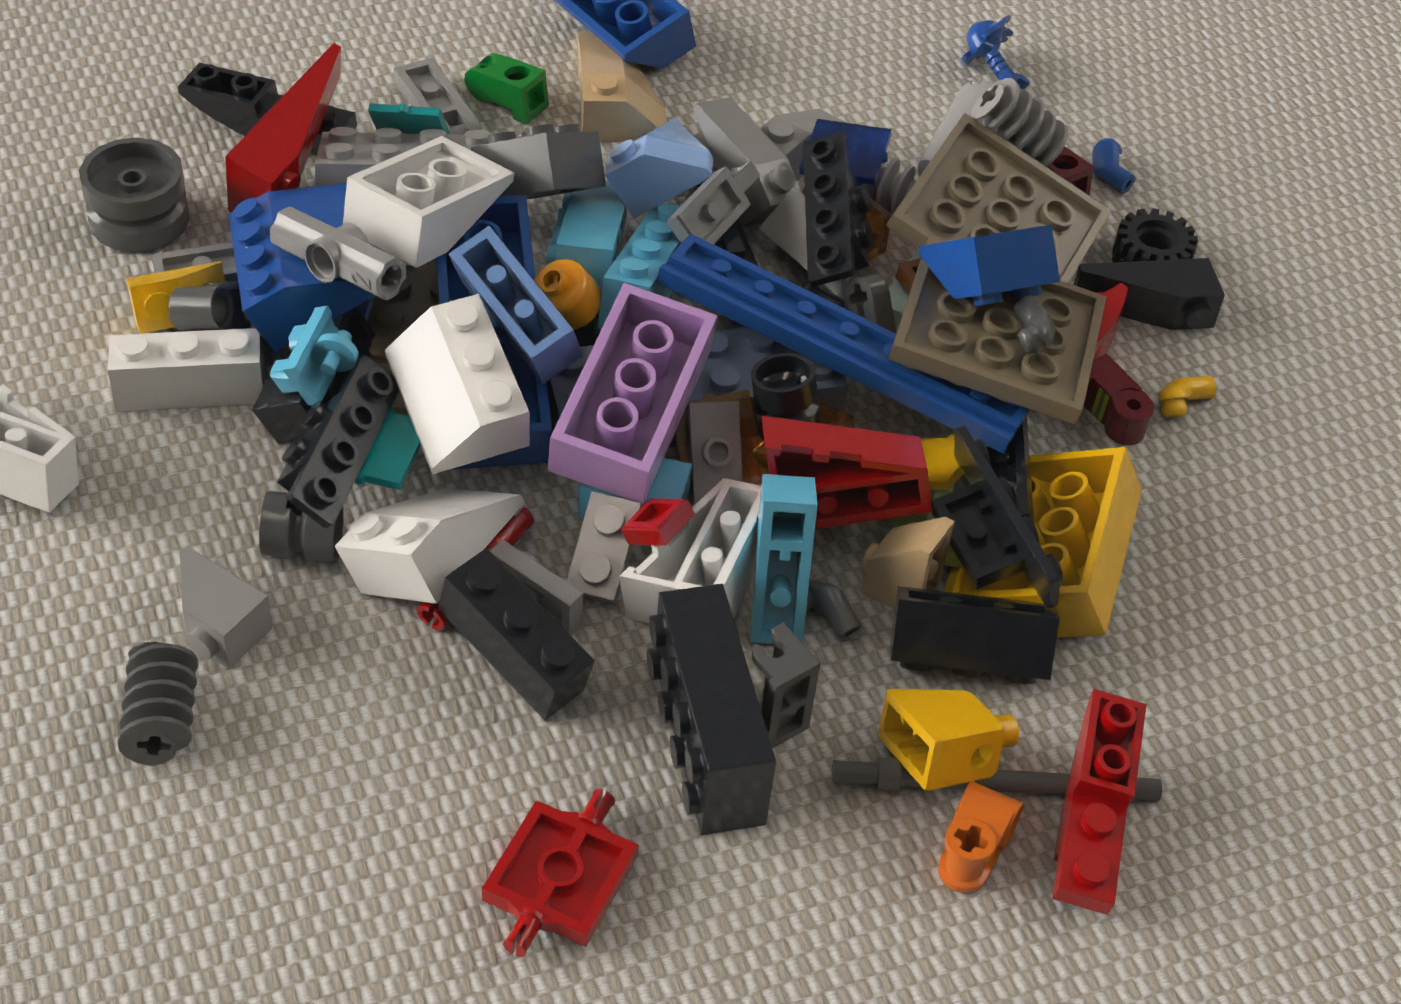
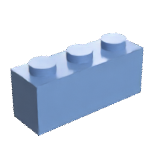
(516, 304)

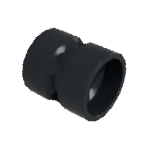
(785, 389)

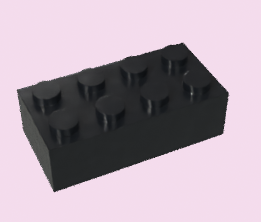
(711, 710)

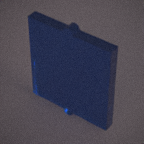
(865, 144)

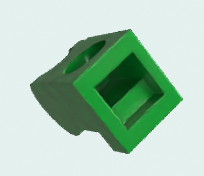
(510, 85)

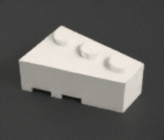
(35, 455)
(708, 550)

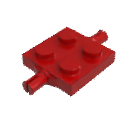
(560, 873)

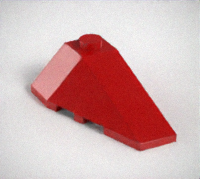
(280, 143)

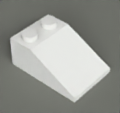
(423, 199)
(419, 541)

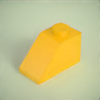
(152, 292)

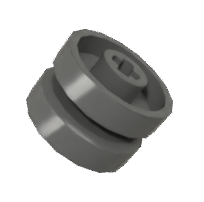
(134, 194)

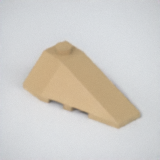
(614, 93)

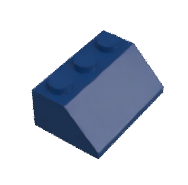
(637, 29)

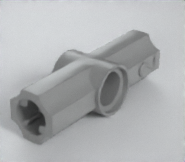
(338, 253)

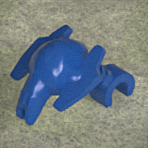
(984, 41)

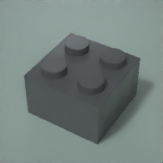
(547, 159)

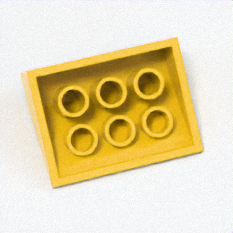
(1085, 521)

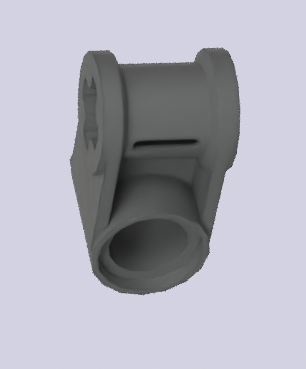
(208, 307)

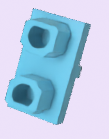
(316, 356)

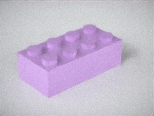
(631, 393)

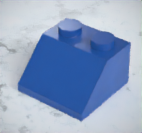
(995, 264)

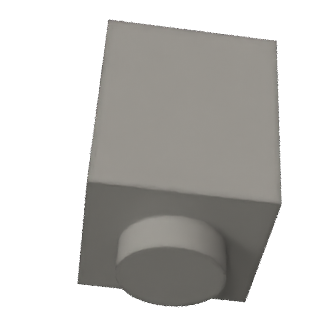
(220, 610)

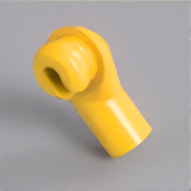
(1178, 391)

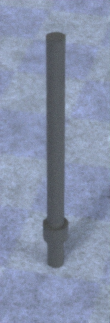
(890, 774)

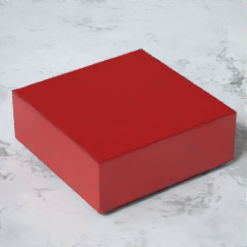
(657, 521)

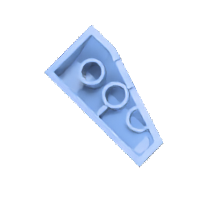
(657, 167)

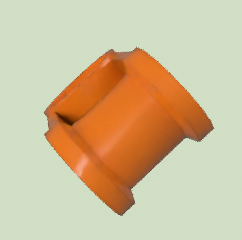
(977, 837)

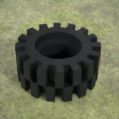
(1153, 230)

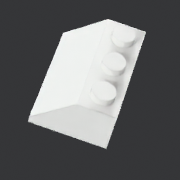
(186, 369)
(458, 386)

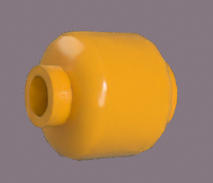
(570, 291)

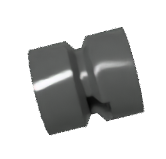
(289, 531)

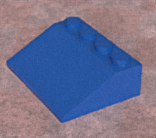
(275, 284)

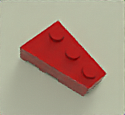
(855, 470)

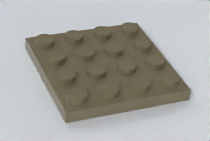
(992, 187)
(982, 346)

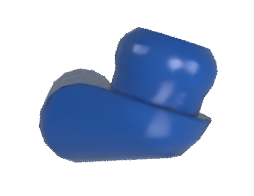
(1106, 165)

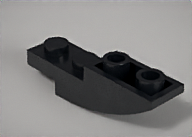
(244, 98)

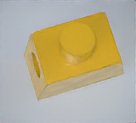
(944, 735)

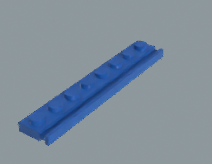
(831, 338)

